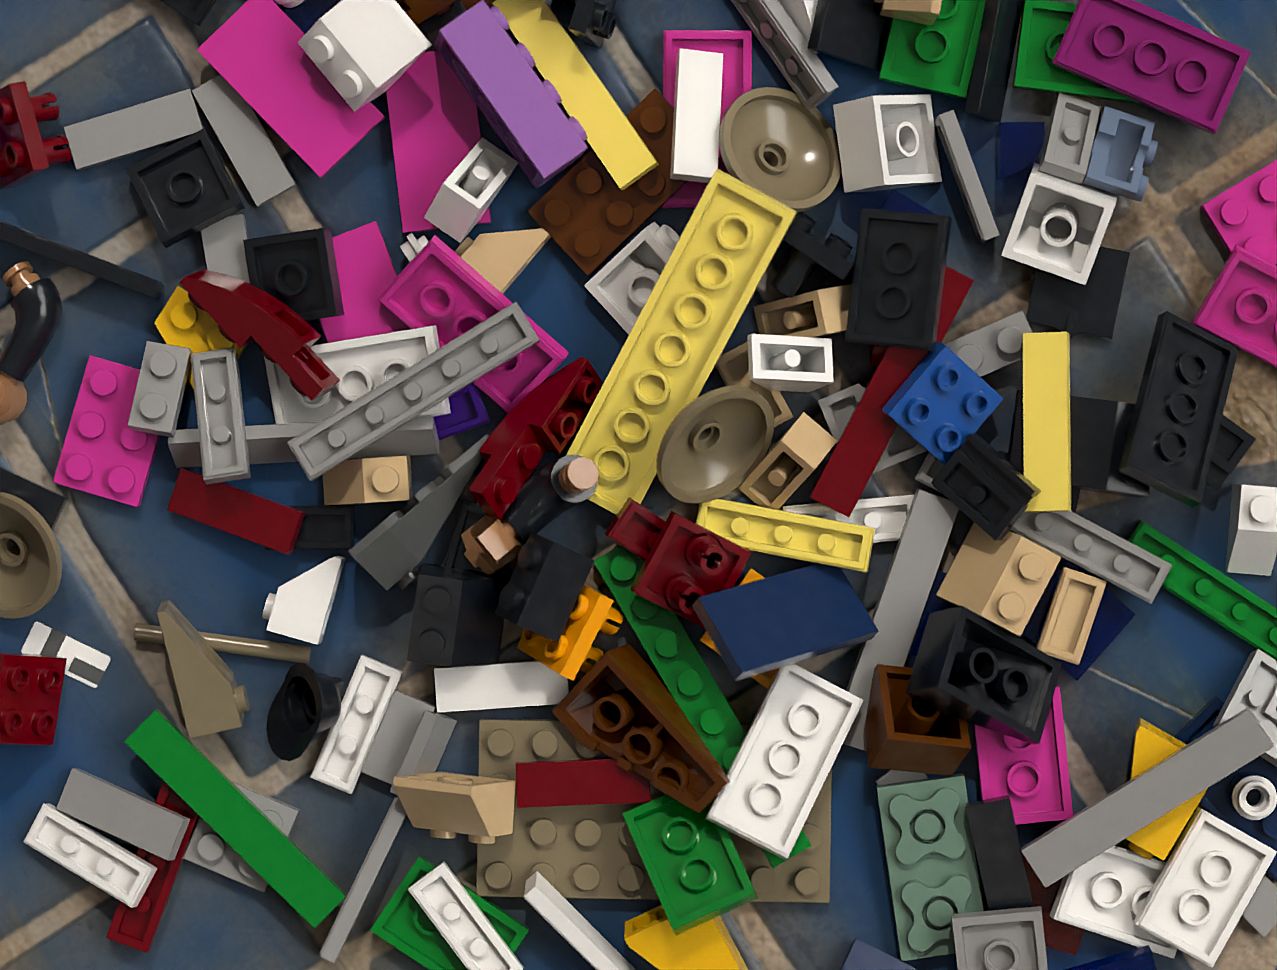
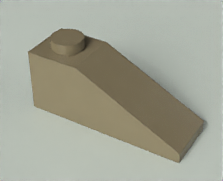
(202, 679)

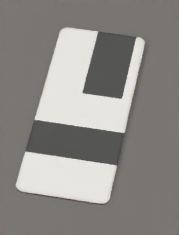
(82, 661)

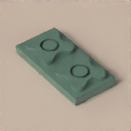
(928, 861)

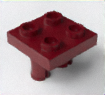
(21, 146)
(688, 565)
(30, 697)

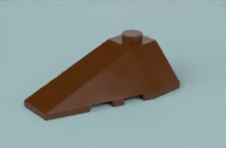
(637, 722)

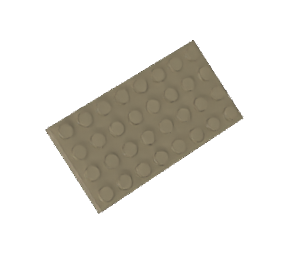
(590, 848)

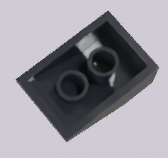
(1097, 445)
(983, 675)

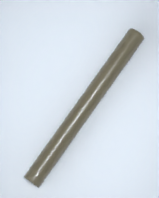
(235, 645)

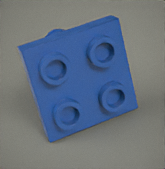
(942, 403)

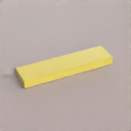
(1047, 419)
(789, 533)

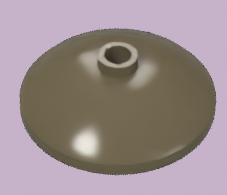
(794, 141)
(714, 444)
(33, 567)

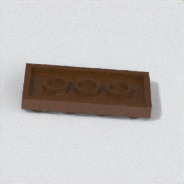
(590, 211)

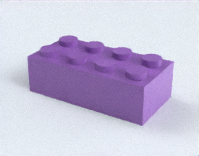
(510, 93)

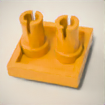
(575, 643)

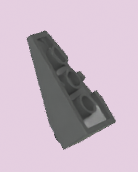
(408, 534)

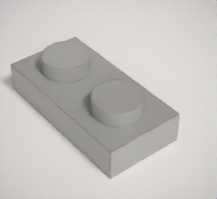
(1069, 138)
(992, 344)
(160, 389)

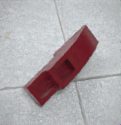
(254, 315)
(536, 424)

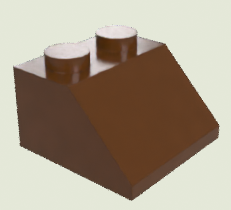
(908, 733)

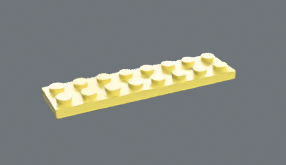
(679, 334)

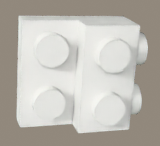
(632, 274)

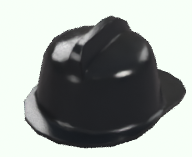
(302, 708)

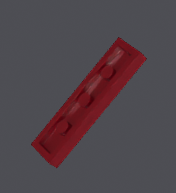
(139, 924)

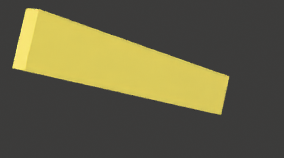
(580, 89)

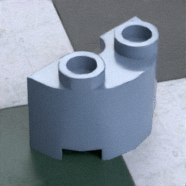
(1120, 152)

